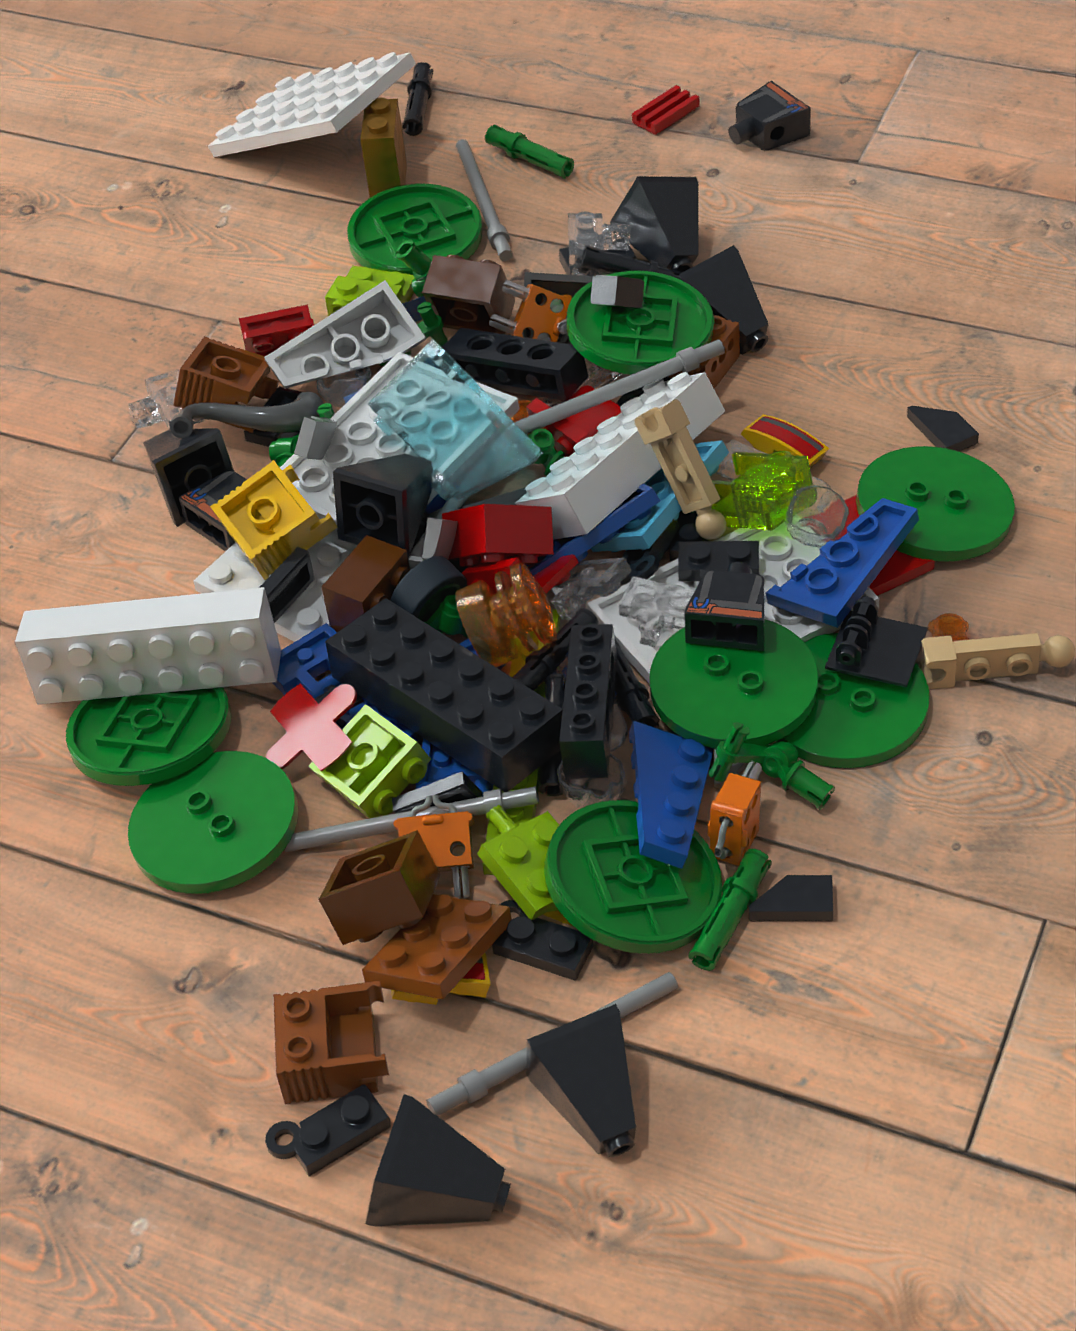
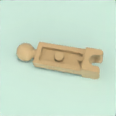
(682, 465)
(990, 657)

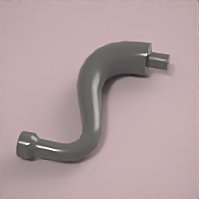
(280, 418)

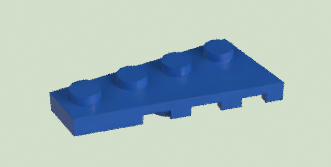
(634, 507)

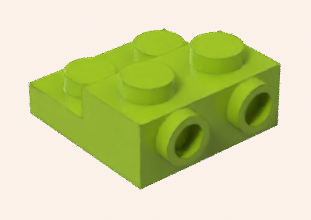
(361, 280)
(375, 764)

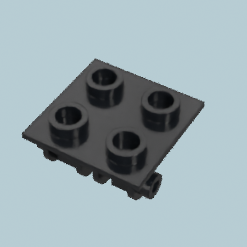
(876, 646)

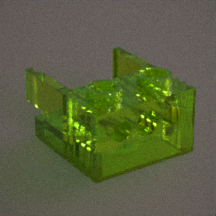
(763, 490)

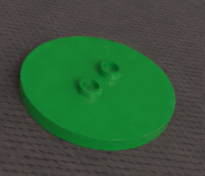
(428, 214)
(639, 338)
(958, 499)
(711, 687)
(858, 718)
(147, 735)
(213, 823)
(622, 895)

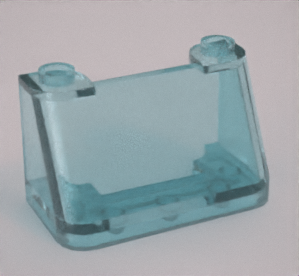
(452, 424)

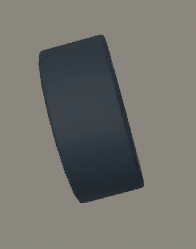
(428, 586)

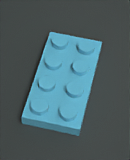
(646, 531)

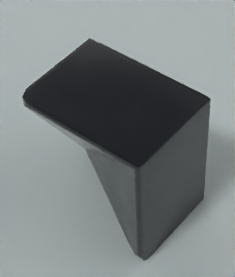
(617, 291)

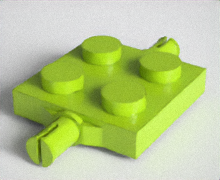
(519, 859)

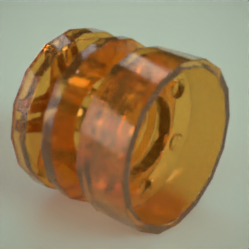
(514, 612)

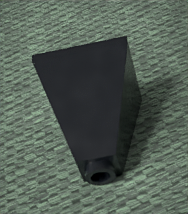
(663, 219)
(731, 295)
(186, 463)
(383, 499)
(587, 1078)
(433, 1174)

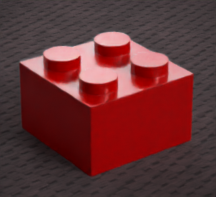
(501, 533)

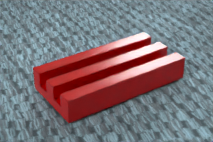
(665, 109)

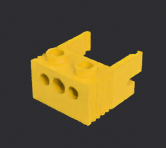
(271, 518)

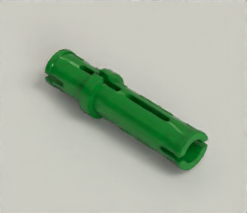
(519, 146)
(737, 895)

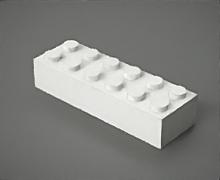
(615, 459)
(149, 646)

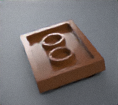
(439, 948)

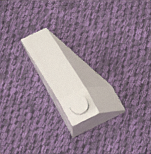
(351, 338)

